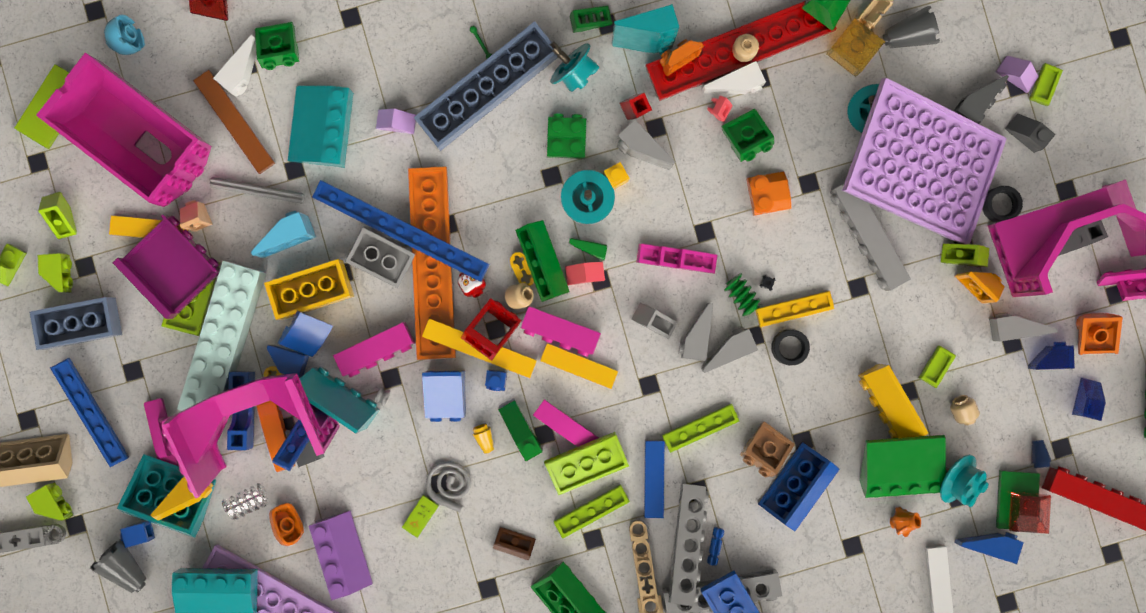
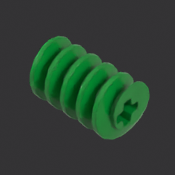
(742, 294)

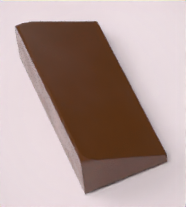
(514, 543)

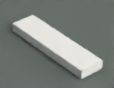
(939, 579)

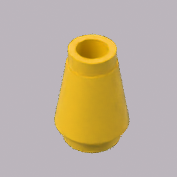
(483, 436)

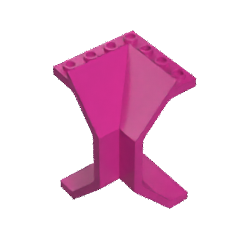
(1035, 239)
(197, 429)

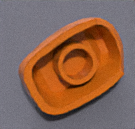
(286, 524)

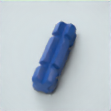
(715, 546)

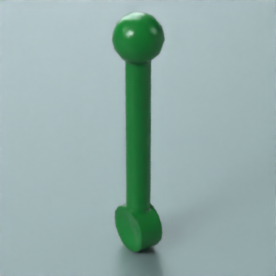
(473, 29)

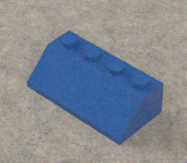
(798, 486)

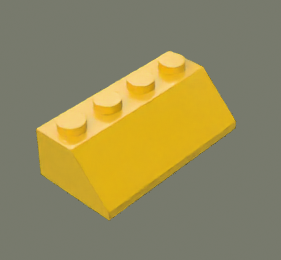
(892, 402)

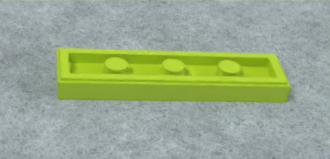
(700, 428)
(591, 511)

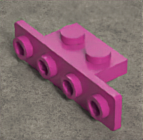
(1129, 283)
(156, 413)

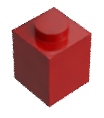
(635, 106)

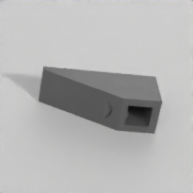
(976, 103)
(1085, 236)

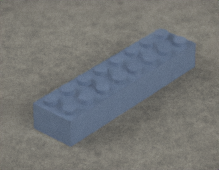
(486, 86)

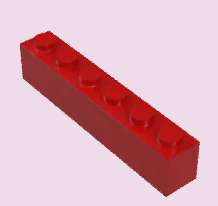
(1096, 496)

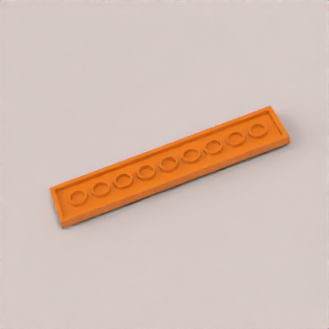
(431, 277)

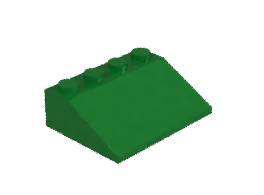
(903, 466)

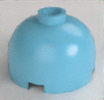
(122, 36)

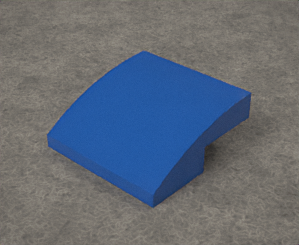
(305, 334)

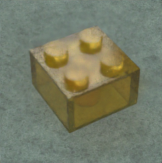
(855, 47)

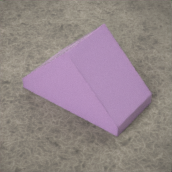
(1020, 72)
(396, 121)

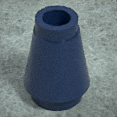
(1040, 456)

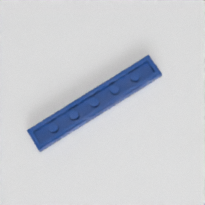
(89, 412)

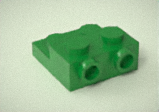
(276, 46)
(748, 135)
(566, 136)

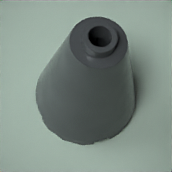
(914, 30)
(120, 568)

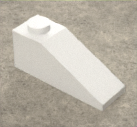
(237, 71)
(738, 82)

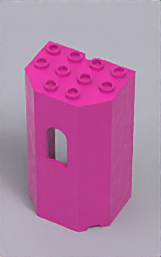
(109, 117)

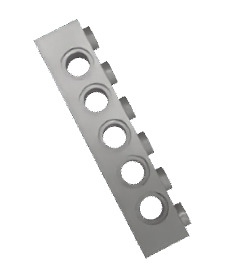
(771, 591)
(676, 593)

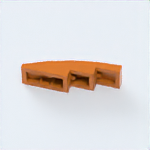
(273, 428)

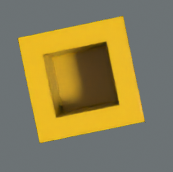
(616, 175)

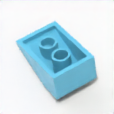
(285, 234)

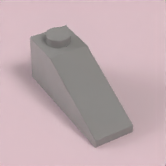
(1015, 327)
(696, 340)
(733, 348)

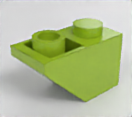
(56, 271)
(50, 502)

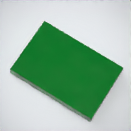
(1013, 482)

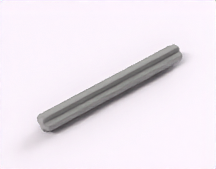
(257, 190)

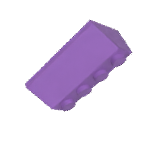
(340, 555)

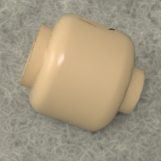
(745, 47)
(519, 296)
(964, 410)

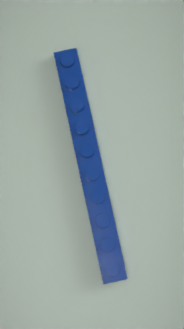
(400, 230)

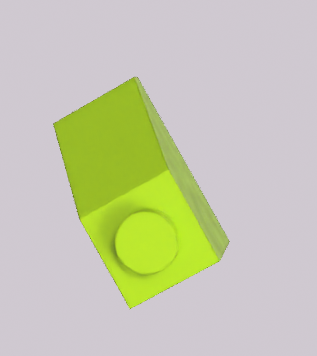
(57, 215)
(965, 255)

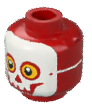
(471, 286)

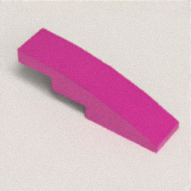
(676, 258)
(563, 424)

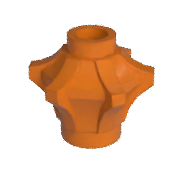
(905, 521)

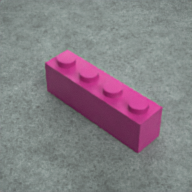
(560, 330)
(374, 349)

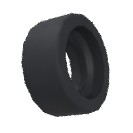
(1017, 203)
(804, 344)

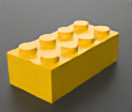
(309, 289)

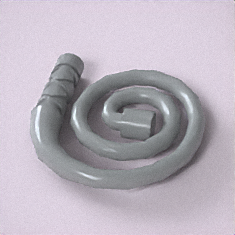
(450, 480)

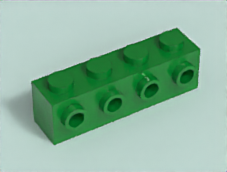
(542, 260)

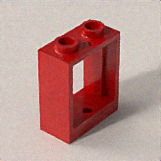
(480, 342)

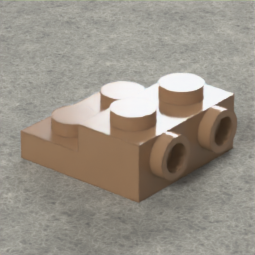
(767, 450)

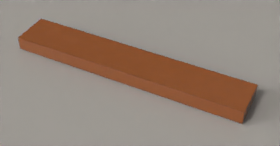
(234, 122)

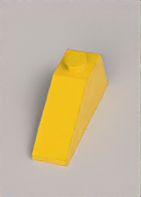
(178, 499)

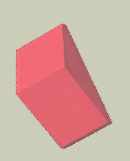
(584, 273)

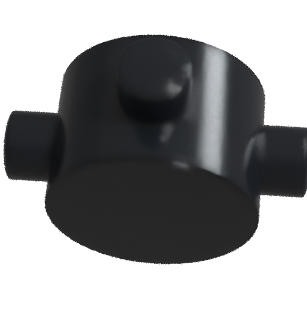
(767, 282)

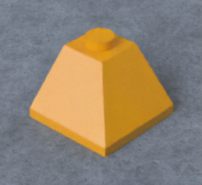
(983, 285)

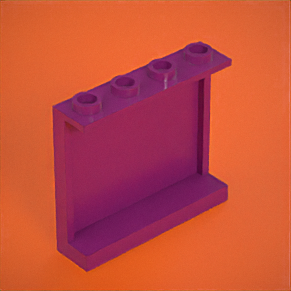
(168, 267)

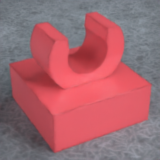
(721, 108)

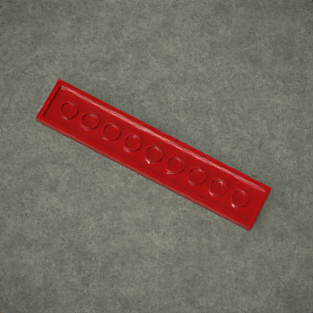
(774, 34)

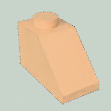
(194, 216)

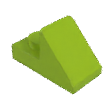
(10, 261)

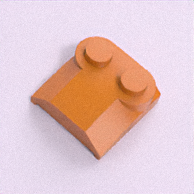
(683, 54)
(769, 193)
(1099, 333)

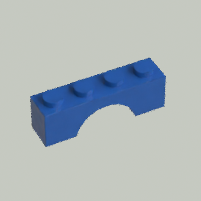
(241, 431)

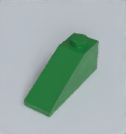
(520, 431)

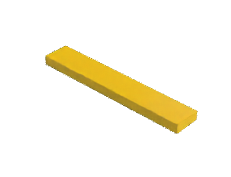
(452, 338)

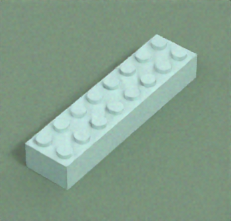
(222, 333)

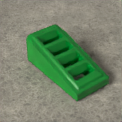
(577, 27)
(594, 249)

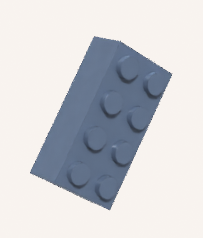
(75, 323)

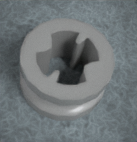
(382, 396)

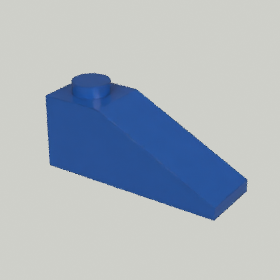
(997, 545)

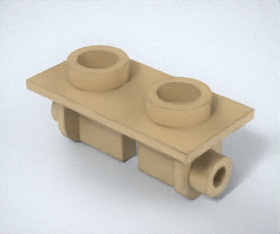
(871, 14)

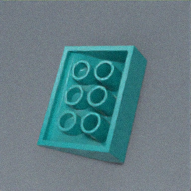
(648, 31)
(320, 125)
(337, 400)
(150, 486)
(215, 590)

